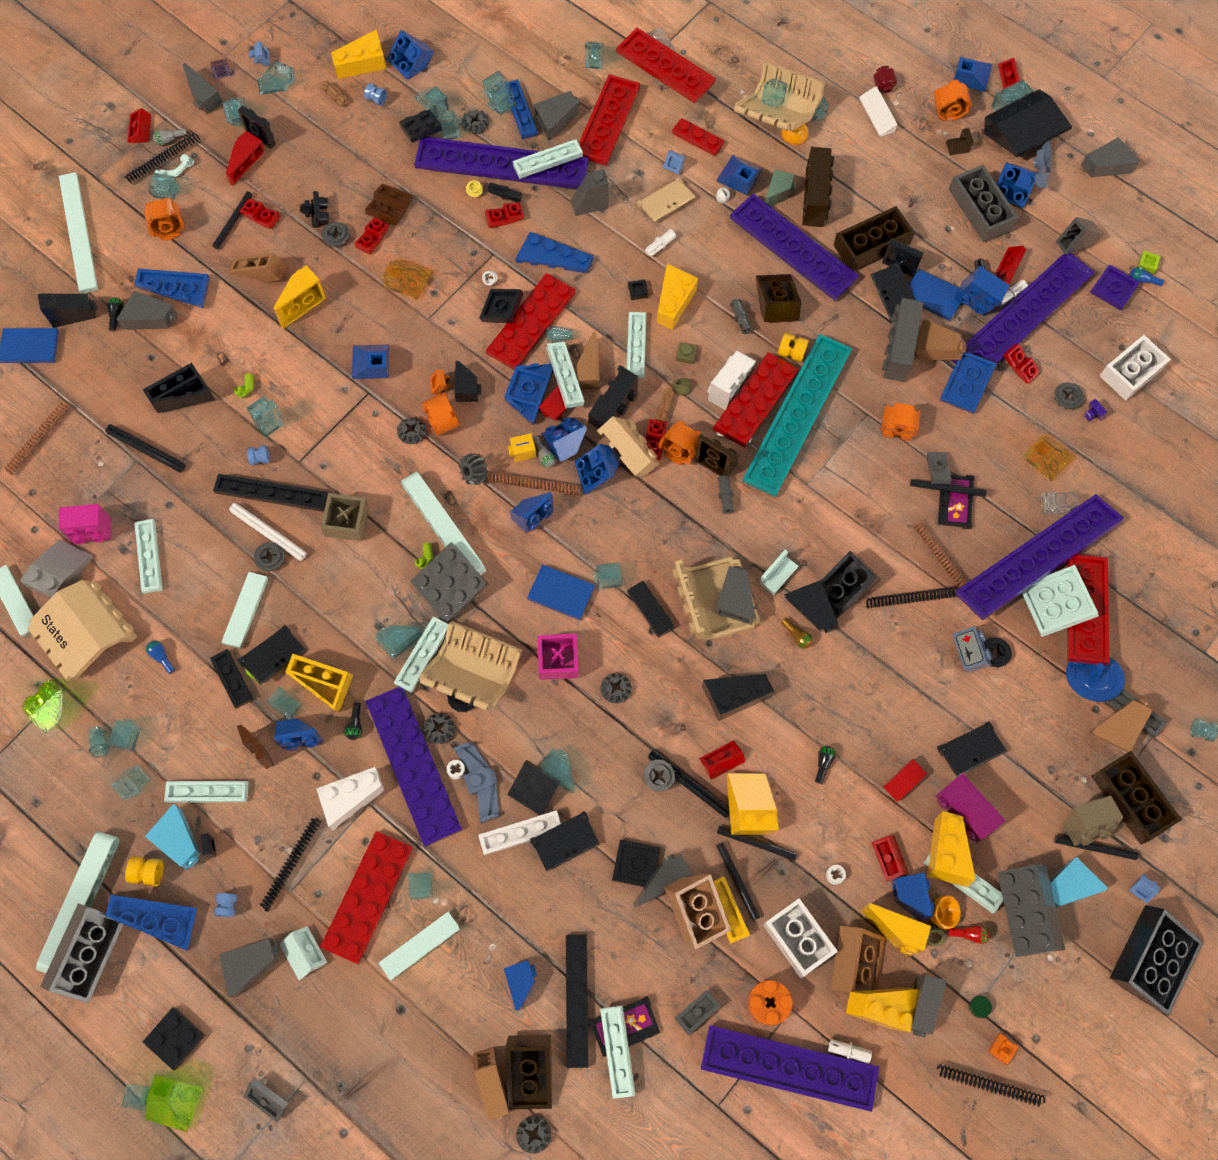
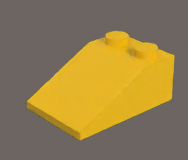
(298, 296)
(751, 805)
(900, 931)

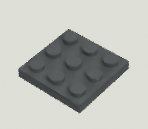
(449, 583)

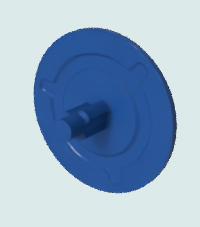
(1095, 681)

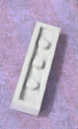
(517, 833)

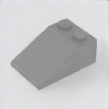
(56, 569)

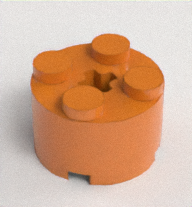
(952, 100)
(163, 219)
(441, 414)
(900, 421)
(680, 443)
(781, 1001)

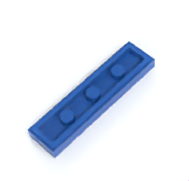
(522, 112)

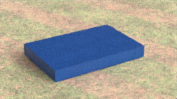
(935, 293)
(28, 345)
(968, 382)
(561, 592)

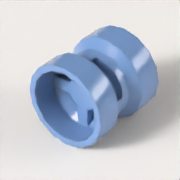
(376, 94)
(258, 455)
(225, 905)

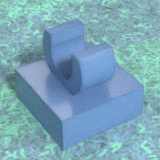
(260, 54)
(674, 162)
(1144, 888)

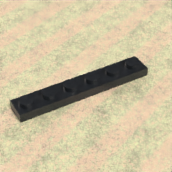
(270, 492)
(576, 1001)

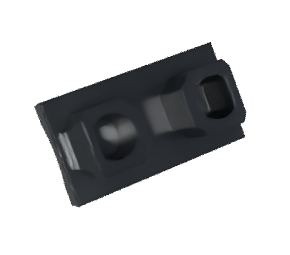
(314, 209)

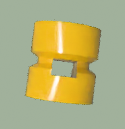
(796, 353)
(148, 872)

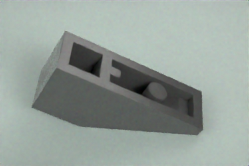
(204, 94)
(665, 874)

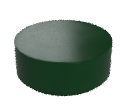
(980, 1006)

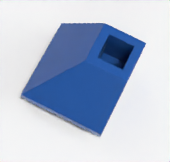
(409, 55)
(973, 73)
(739, 174)
(1016, 183)
(370, 361)
(565, 438)
(597, 467)
(532, 511)
(295, 733)
(913, 896)

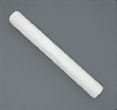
(268, 531)

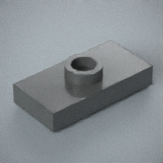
(938, 468)

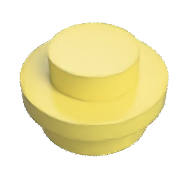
(474, 189)

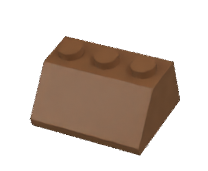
(697, 909)
(857, 960)

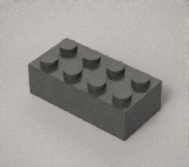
(983, 203)
(902, 339)
(1031, 910)
(82, 954)

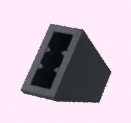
(66, 308)
(814, 606)

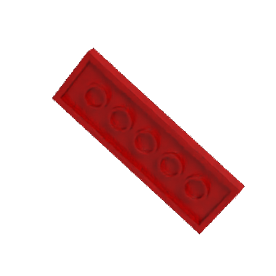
(665, 65)
(608, 118)
(531, 321)
(755, 399)
(1090, 639)
(366, 897)

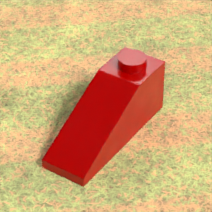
(244, 154)

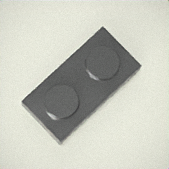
(697, 1012)
(265, 1099)

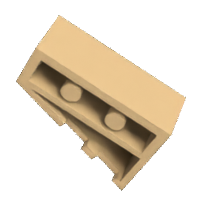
(630, 445)

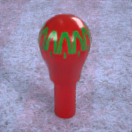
(977, 934)

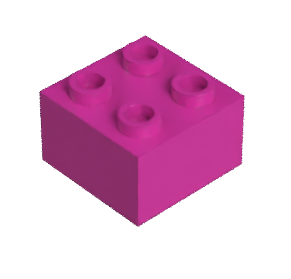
(85, 523)
(558, 656)

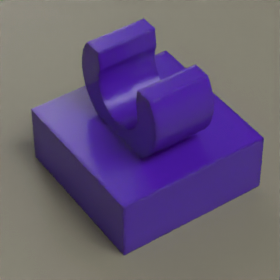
(1096, 410)

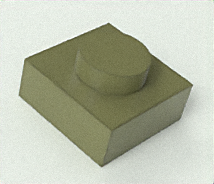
(686, 353)

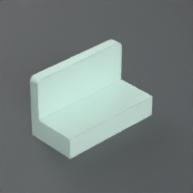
(778, 573)
(302, 952)

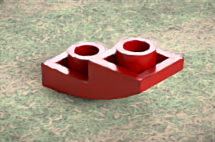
(259, 214)
(503, 216)
(372, 236)
(1022, 366)
(655, 432)
(905, 780)

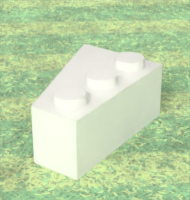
(730, 379)
(348, 795)

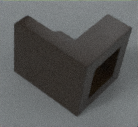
(962, 144)

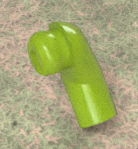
(243, 391)
(428, 556)

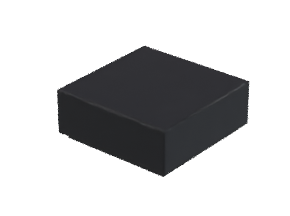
(638, 289)
(208, 845)

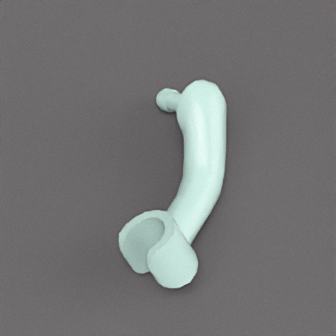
(186, 162)

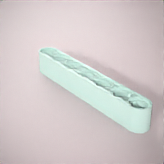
(438, 518)
(82, 891)

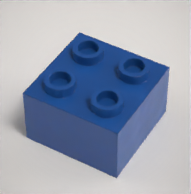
(982, 291)

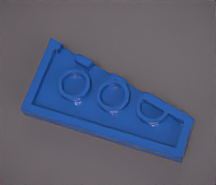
(548, 252)
(181, 286)
(158, 919)

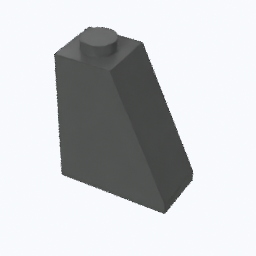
(556, 113)
(1110, 160)
(591, 194)
(1079, 235)
(146, 313)
(736, 597)
(247, 964)
(927, 1004)

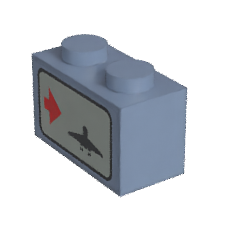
(972, 649)

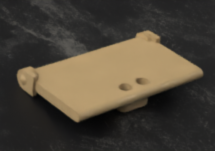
(663, 200)

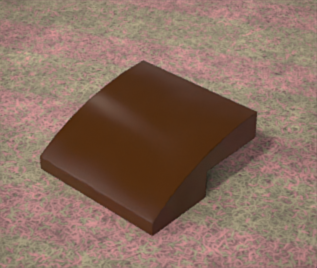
(388, 204)
(255, 746)

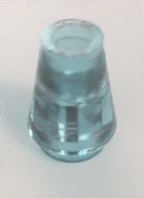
(558, 334)
(97, 742)

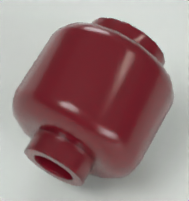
(885, 79)

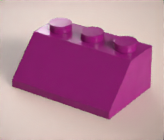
(965, 800)

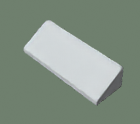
(878, 112)

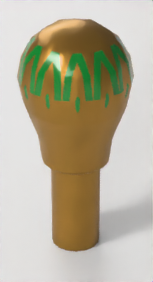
(801, 637)

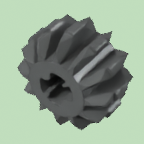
(473, 469)

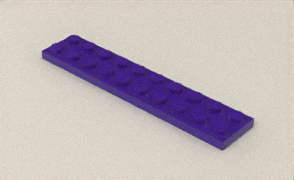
(493, 162)
(1029, 308)
(1039, 557)

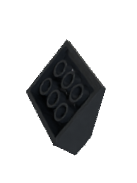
(1026, 123)
(1156, 959)

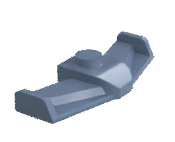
(1043, 163)
(480, 780)

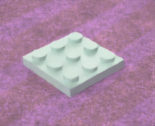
(1059, 601)

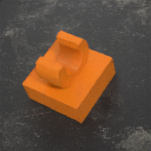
(438, 382)
(1003, 1049)

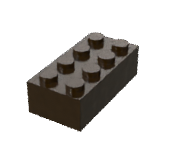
(817, 187)
(871, 237)
(1137, 797)

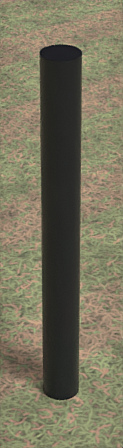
(232, 220)
(948, 488)
(758, 843)
(1098, 848)
(738, 881)

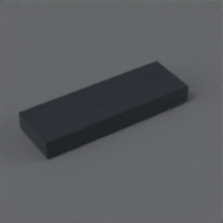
(650, 609)
(231, 679)

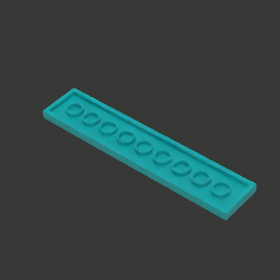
(797, 415)

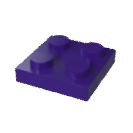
(1114, 287)

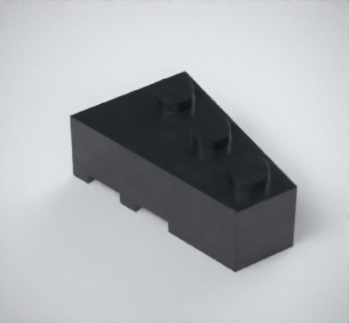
(178, 390)
(616, 398)

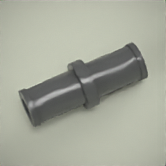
(741, 316)
(725, 494)

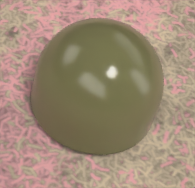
(682, 389)
(935, 929)

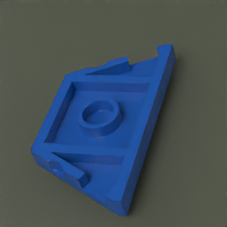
(528, 389)

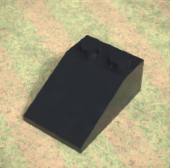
(848, 582)

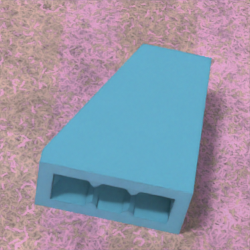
(175, 838)
(1074, 883)

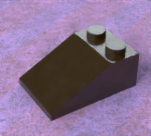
(778, 298)
(715, 456)
(529, 1071)

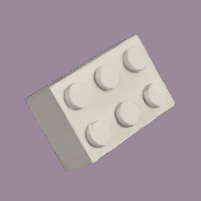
(1134, 367)
(800, 938)

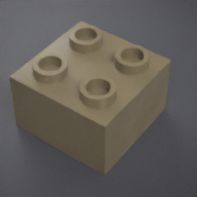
(344, 517)
(1092, 821)

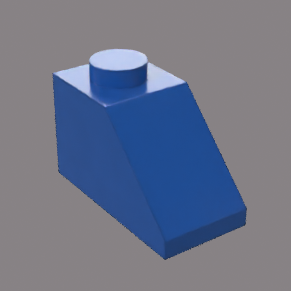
(520, 982)

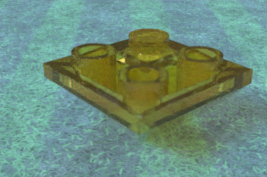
(406, 277)
(1048, 456)

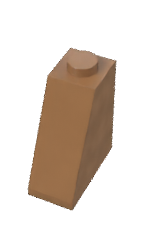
(939, 343)
(1124, 725)
(490, 1084)

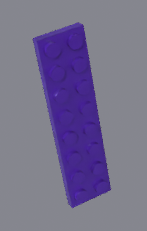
(794, 247)
(413, 766)
(790, 1068)

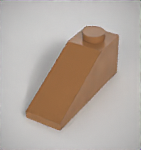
(261, 267)
(588, 365)

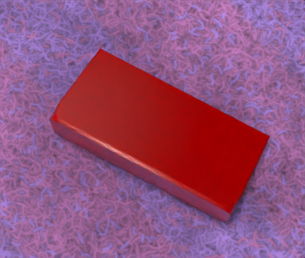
(1009, 72)
(139, 126)
(553, 405)
(722, 759)
(890, 858)

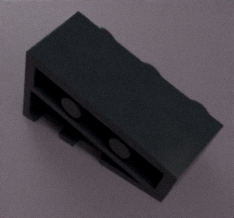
(736, 693)

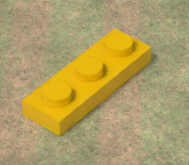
(733, 915)

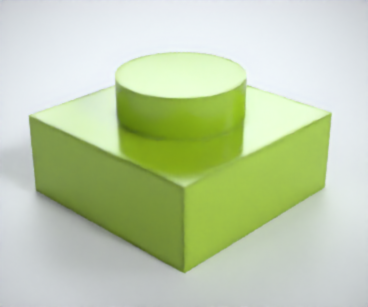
(1149, 261)

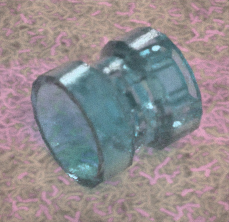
(1203, 729)

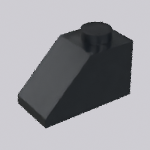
(466, 384)

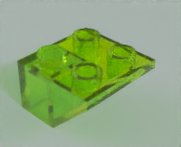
(45, 706)
(172, 1102)

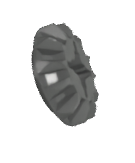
(475, 127)
(330, 230)
(1066, 389)
(411, 437)
(262, 553)
(617, 696)
(437, 737)
(650, 774)
(543, 1131)

